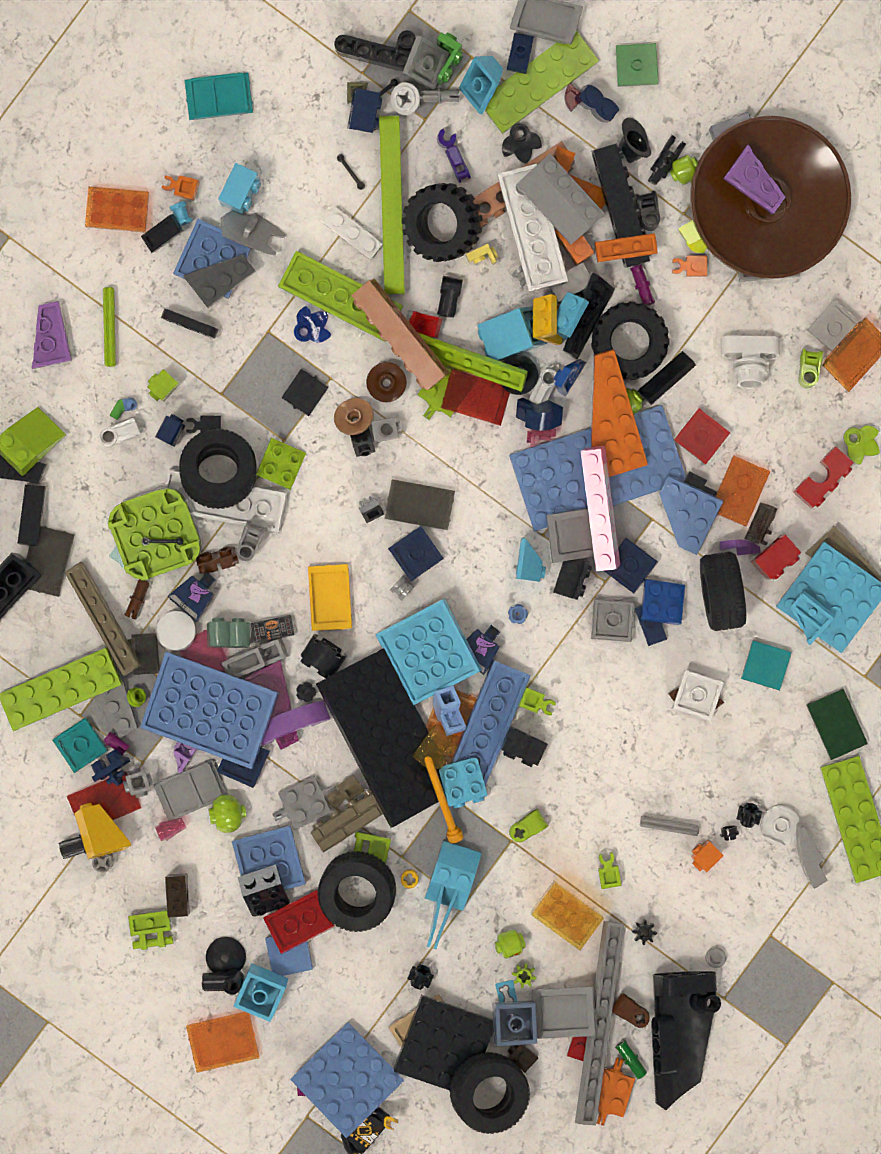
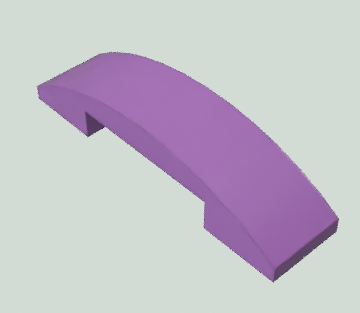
(295, 720)

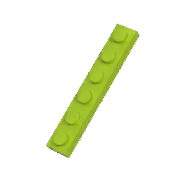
(477, 364)

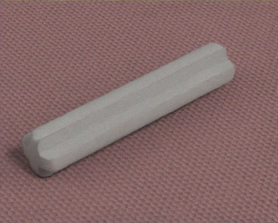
(668, 825)

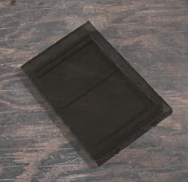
(419, 504)
(50, 560)

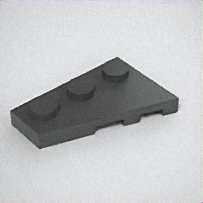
(219, 279)

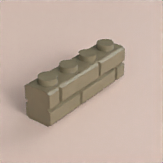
(346, 822)

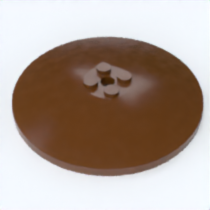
(805, 222)

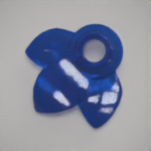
(314, 324)

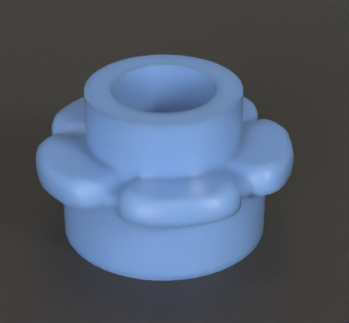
(517, 619)

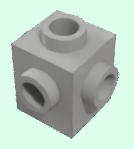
(138, 791)

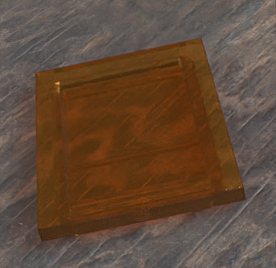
(222, 1041)

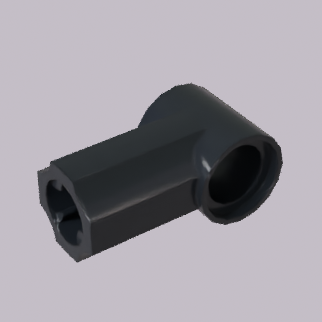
(450, 292)
(72, 847)
(223, 981)

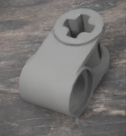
(251, 538)

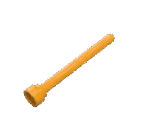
(453, 833)

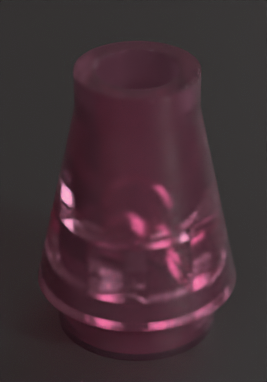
(168, 829)

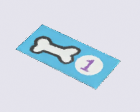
(506, 991)

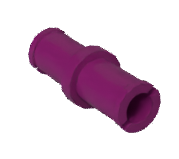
(642, 285)

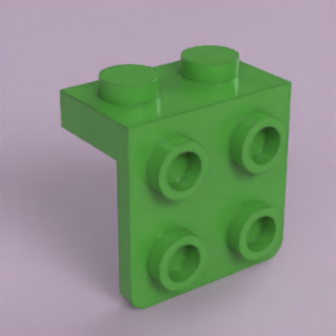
(449, 43)

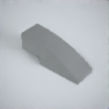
(256, 658)
(809, 857)

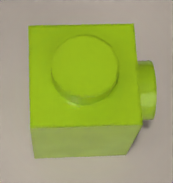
(162, 385)

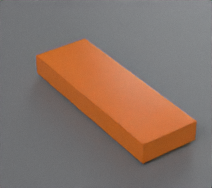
(626, 247)

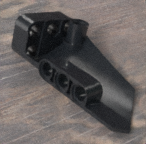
(681, 1030)

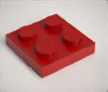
(702, 436)

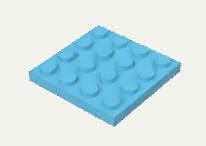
(840, 588)
(429, 651)

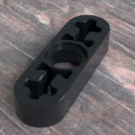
(189, 323)

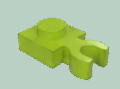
(533, 700)
(610, 874)

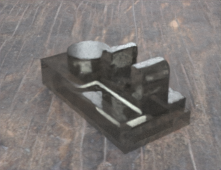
(761, 522)

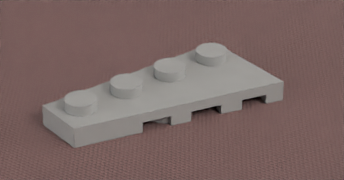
(117, 708)

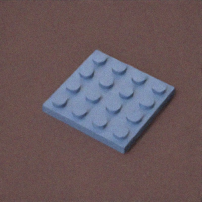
(347, 1080)

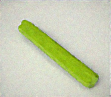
(109, 327)

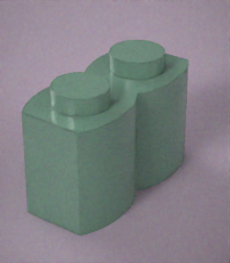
(228, 634)

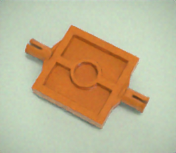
(614, 1092)

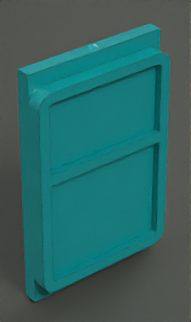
(218, 96)

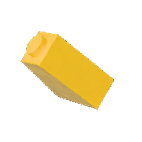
(99, 832)

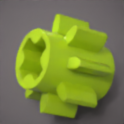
(520, 971)

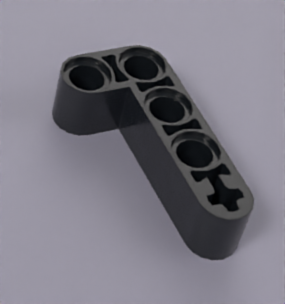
(374, 49)

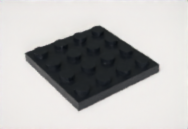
(441, 1041)

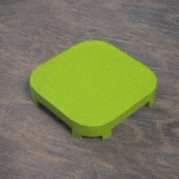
(155, 516)

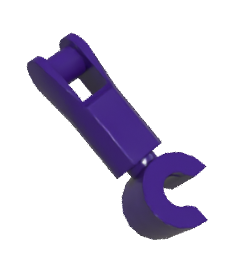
(454, 155)

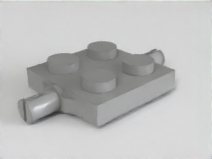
(304, 802)

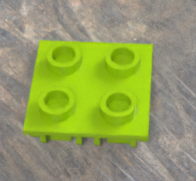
(280, 463)

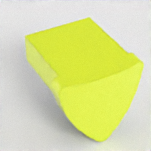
(692, 237)

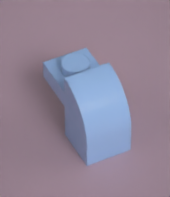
(447, 711)

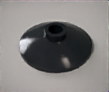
(527, 364)
(227, 946)

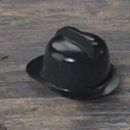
(634, 141)

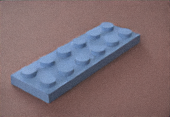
(491, 716)

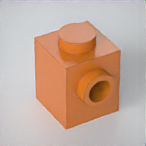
(705, 856)

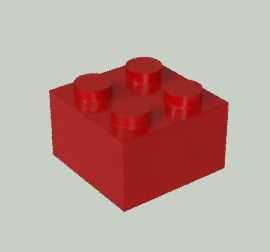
(776, 557)

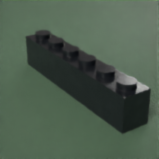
(618, 197)

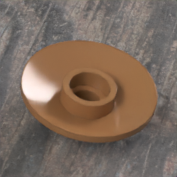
(350, 410)

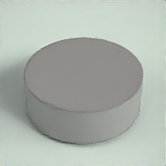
(715, 957)

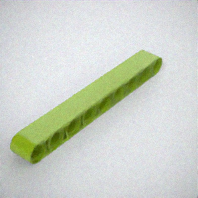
(391, 204)

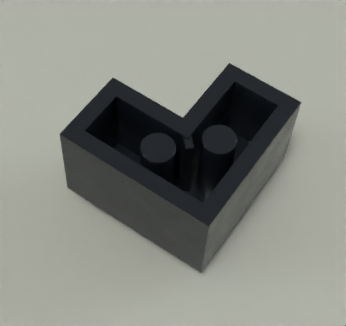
(523, 746)

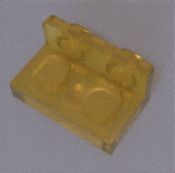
(436, 746)

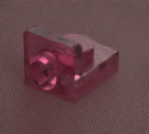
(543, 435)

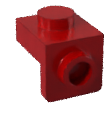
(426, 324)

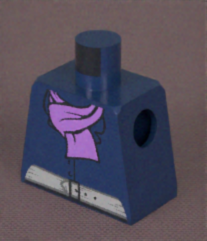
(194, 595)
(484, 647)

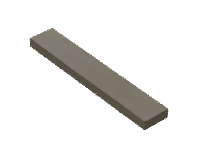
(103, 618)

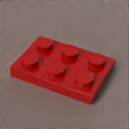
(297, 922)

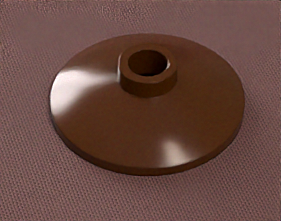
(386, 371)

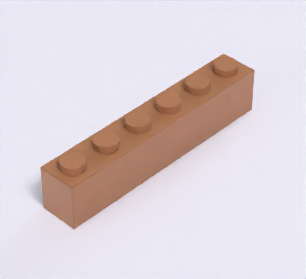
(400, 334)

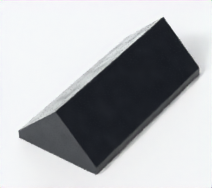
(15, 579)

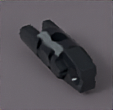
(659, 168)

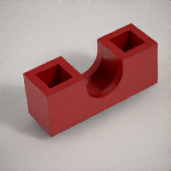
(837, 465)

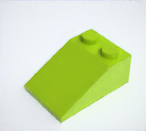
(29, 440)

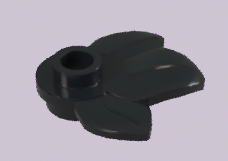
(521, 146)

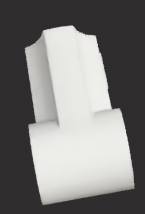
(542, 390)
(121, 432)

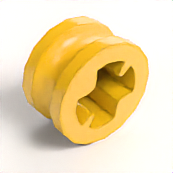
(414, 875)

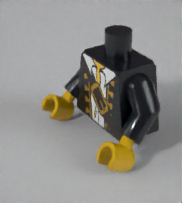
(367, 1132)

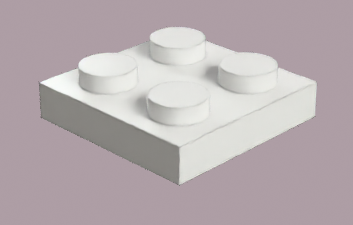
(697, 695)

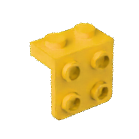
(545, 319)

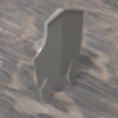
(250, 231)

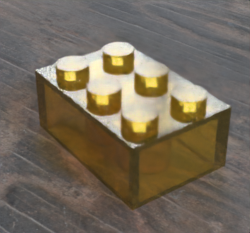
(567, 915)

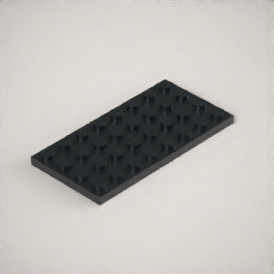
(382, 734)

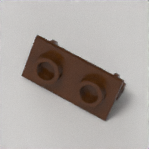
(208, 561)

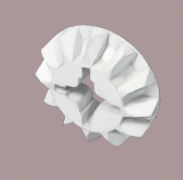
(398, 102)

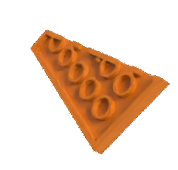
(613, 417)

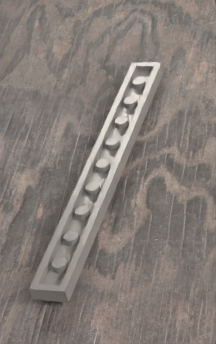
(597, 1045)

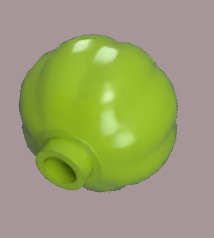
(227, 813)

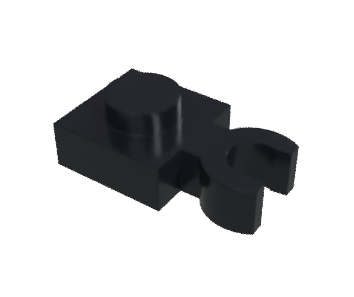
(205, 423)

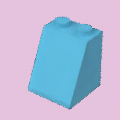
(509, 334)

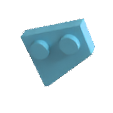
(811, 616)

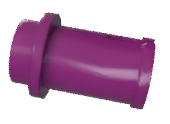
(116, 743)

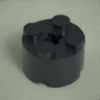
(323, 656)

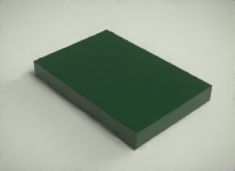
(836, 724)

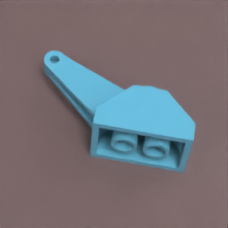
(451, 881)

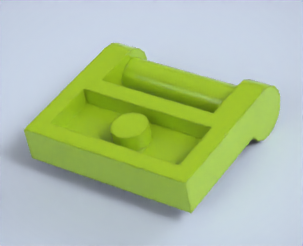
(378, 845)

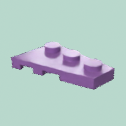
(753, 180)
(51, 339)

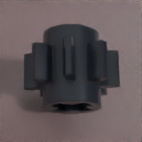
(749, 815)
(644, 938)
(420, 977)

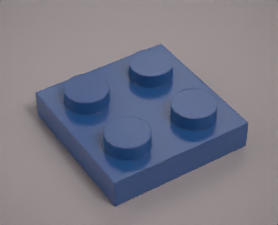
(662, 602)

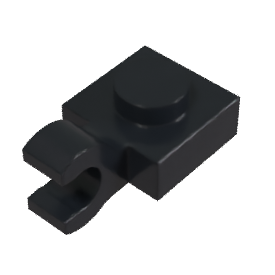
(699, 483)

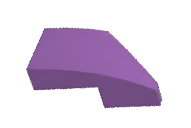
(742, 546)
(183, 754)

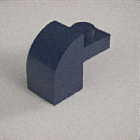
(539, 416)

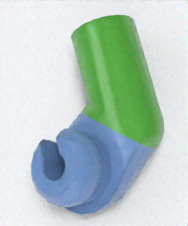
(123, 405)

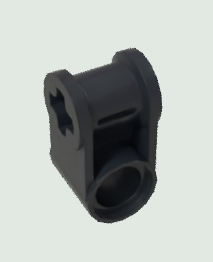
(648, 207)

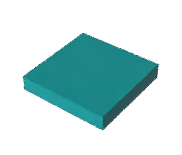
(766, 665)
(80, 745)

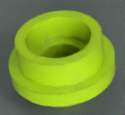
(139, 694)

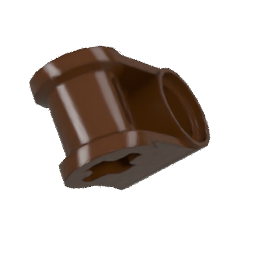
(627, 1009)

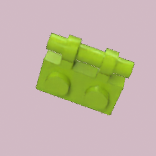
(149, 923)

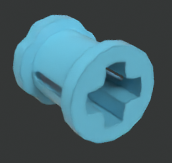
(180, 213)

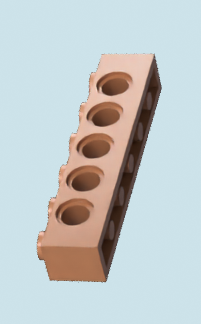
(489, 195)

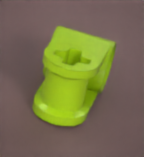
(809, 363)
(531, 824)

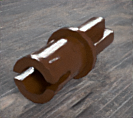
(137, 598)

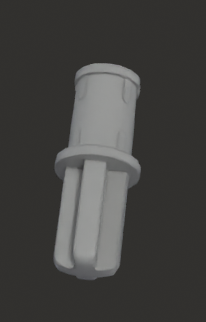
(439, 95)

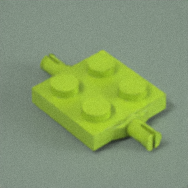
(435, 397)

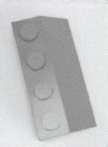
(560, 199)

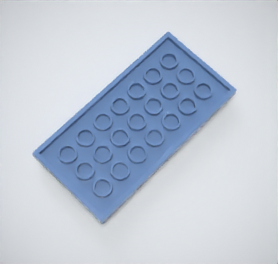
(554, 476)

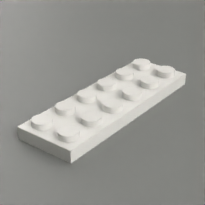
(532, 234)
(261, 506)

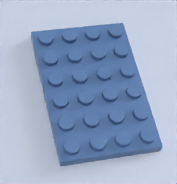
(209, 710)

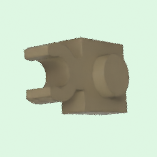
(347, 790)

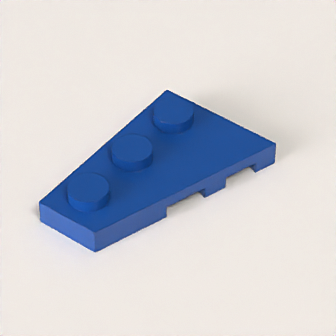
(565, 378)

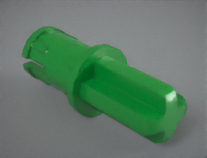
(631, 1059)

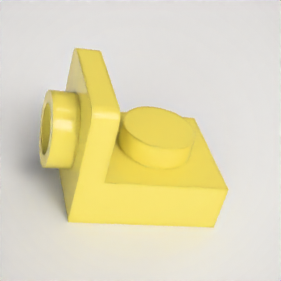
(478, 254)

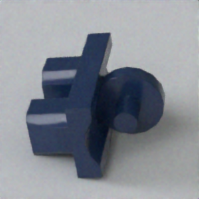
(116, 762)

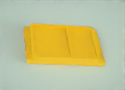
(330, 597)

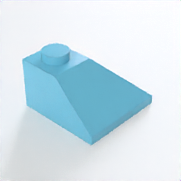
(481, 81)
(529, 563)

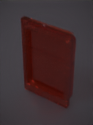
(475, 397)
(110, 797)

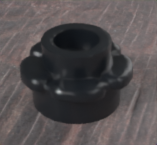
(300, 692)
(729, 832)

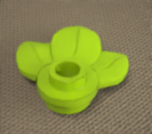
(863, 445)

